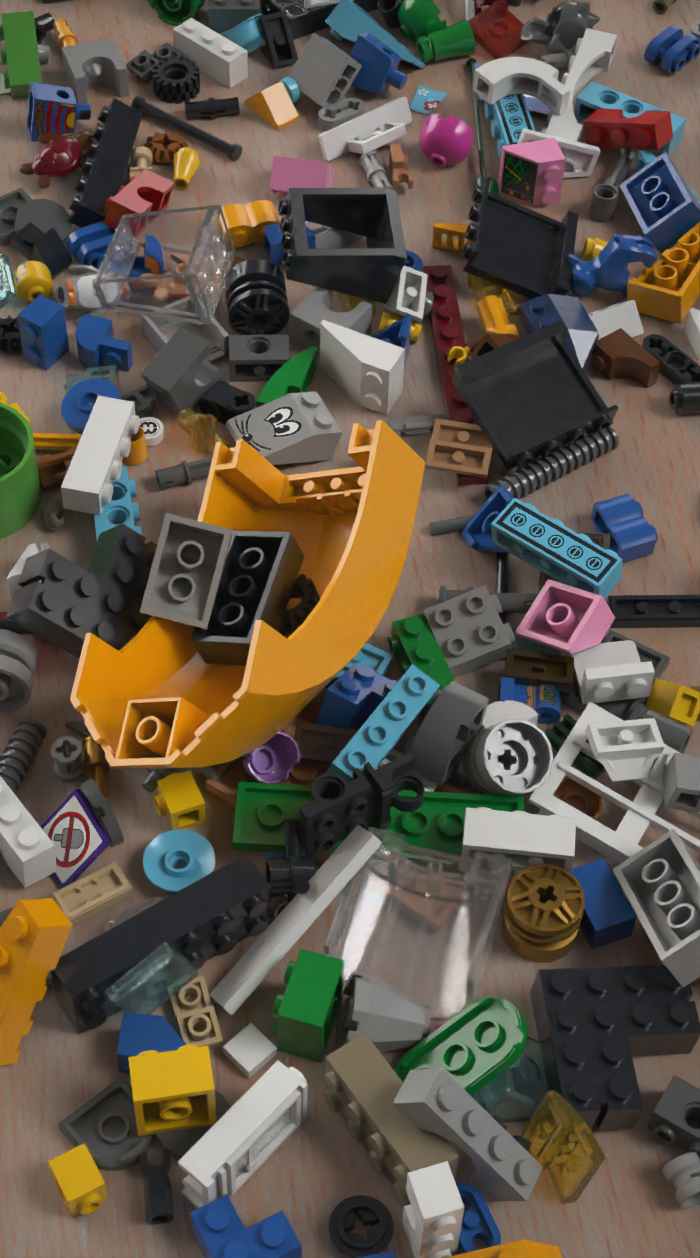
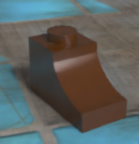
(623, 357)

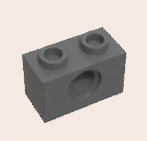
(256, 356)
(676, 1106)

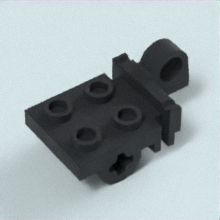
(341, 806)

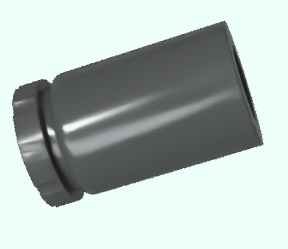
(672, 732)

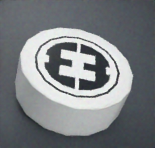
(153, 430)

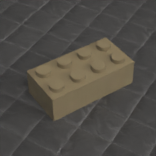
(363, 1090)

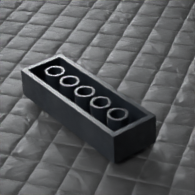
(195, 921)

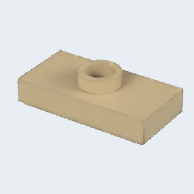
(93, 893)

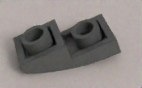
(144, 62)

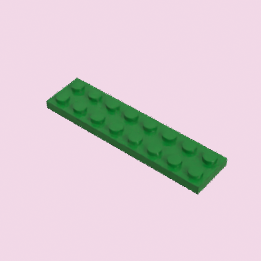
(434, 826)

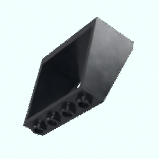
(351, 271)

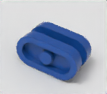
(672, 49)
(90, 243)

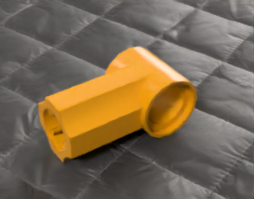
(494, 317)

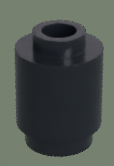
(685, 398)

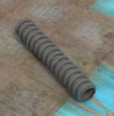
(556, 465)
(20, 751)

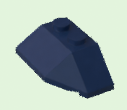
(551, 308)

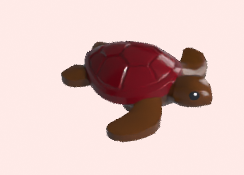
(57, 157)

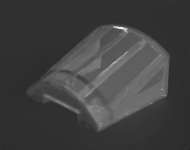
(421, 922)

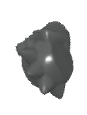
(562, 26)

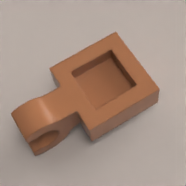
(399, 167)

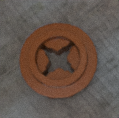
(156, 143)

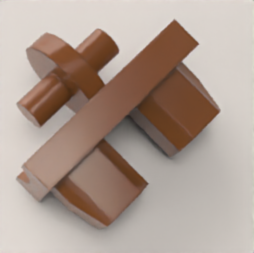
(54, 469)

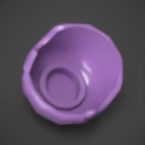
(273, 759)

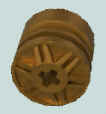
(543, 913)

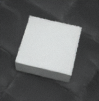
(250, 1050)

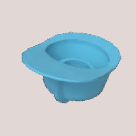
(246, 34)

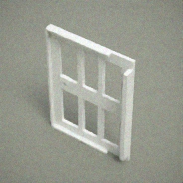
(623, 842)

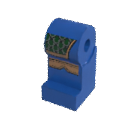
(541, 698)

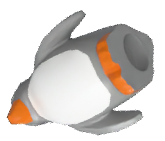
(77, 292)

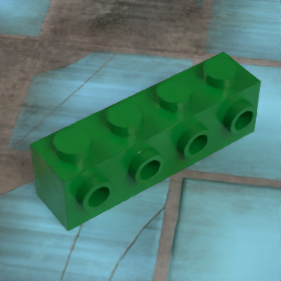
(415, 644)

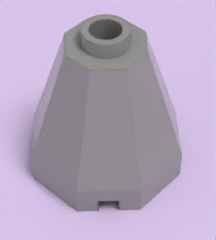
(382, 1013)

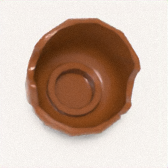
(579, 797)

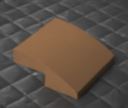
(459, 449)

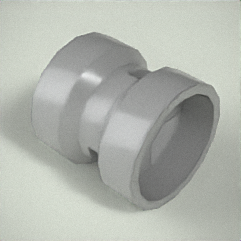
(685, 1176)

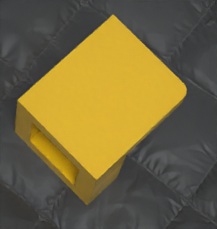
(674, 701)

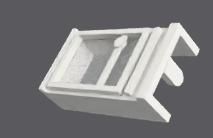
(245, 1135)

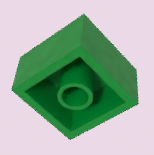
(309, 1004)

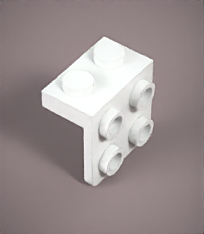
(612, 672)

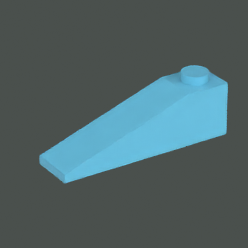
(350, 20)

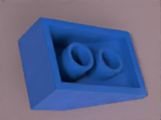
(662, 202)

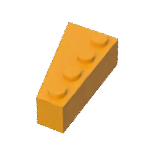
(672, 282)
(28, 949)

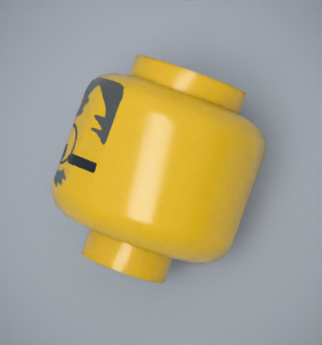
(32, 280)

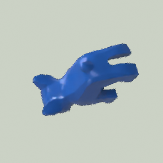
(610, 266)

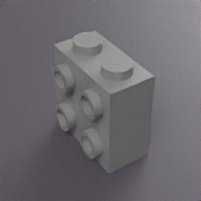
(324, 71)
(470, 630)

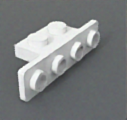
(368, 131)

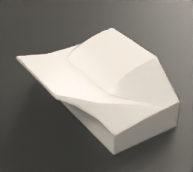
(626, 747)

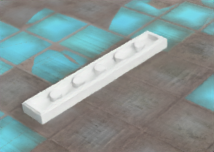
(295, 919)

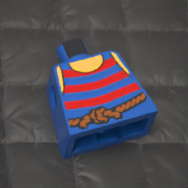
(53, 111)

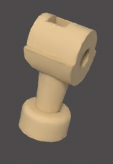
(140, 158)

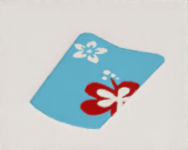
(426, 100)

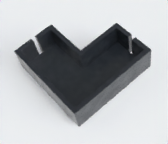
(82, 601)
(595, 1024)

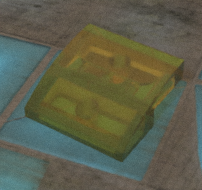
(563, 1146)

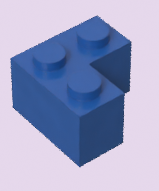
(353, 697)
(224, 1235)

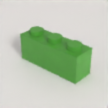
(20, 52)

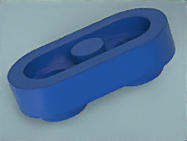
(477, 1221)

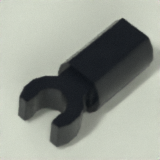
(157, 1190)

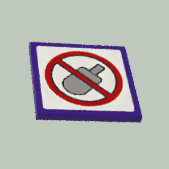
(76, 838)

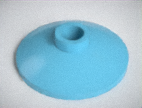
(175, 849)

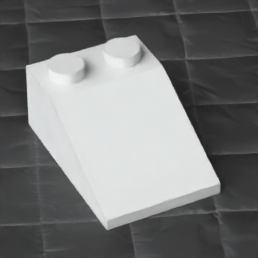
(362, 366)

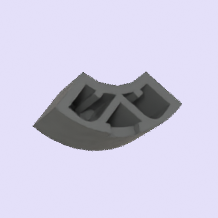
(446, 731)

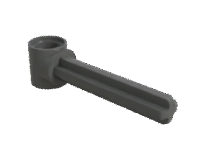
(606, 195)

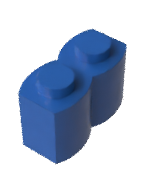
(629, 530)

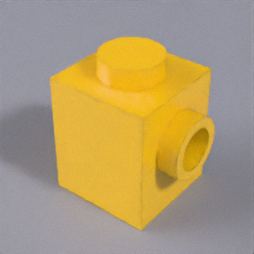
(180, 801)

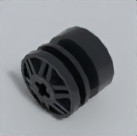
(256, 298)

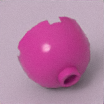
(446, 140)

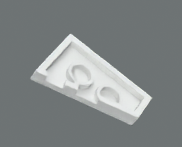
(579, 156)

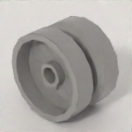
(17, 670)

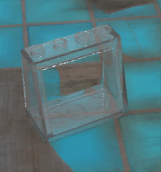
(174, 296)

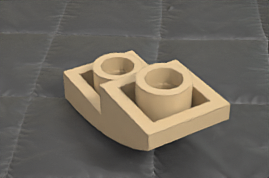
(196, 1014)

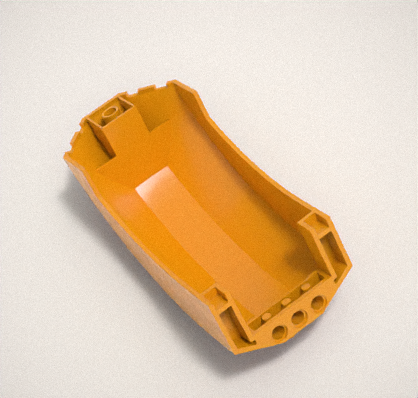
(170, 709)

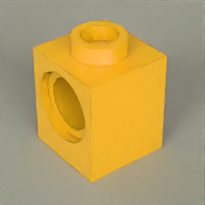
(78, 1181)

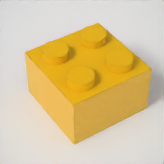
(173, 1089)

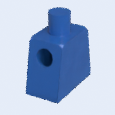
(378, 65)

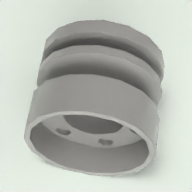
(525, 756)

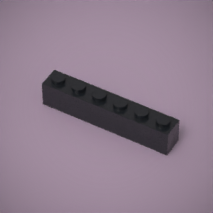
(106, 163)

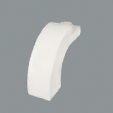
(521, 76)

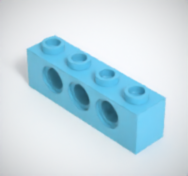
(601, 97)
(120, 508)
(386, 724)

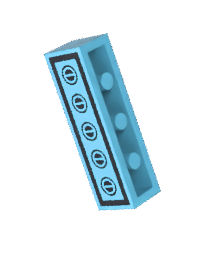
(508, 119)
(556, 549)

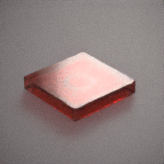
(497, 31)

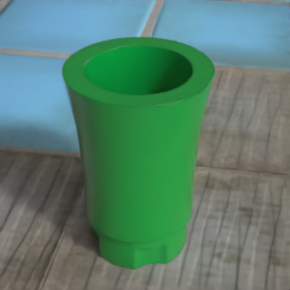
(447, 43)

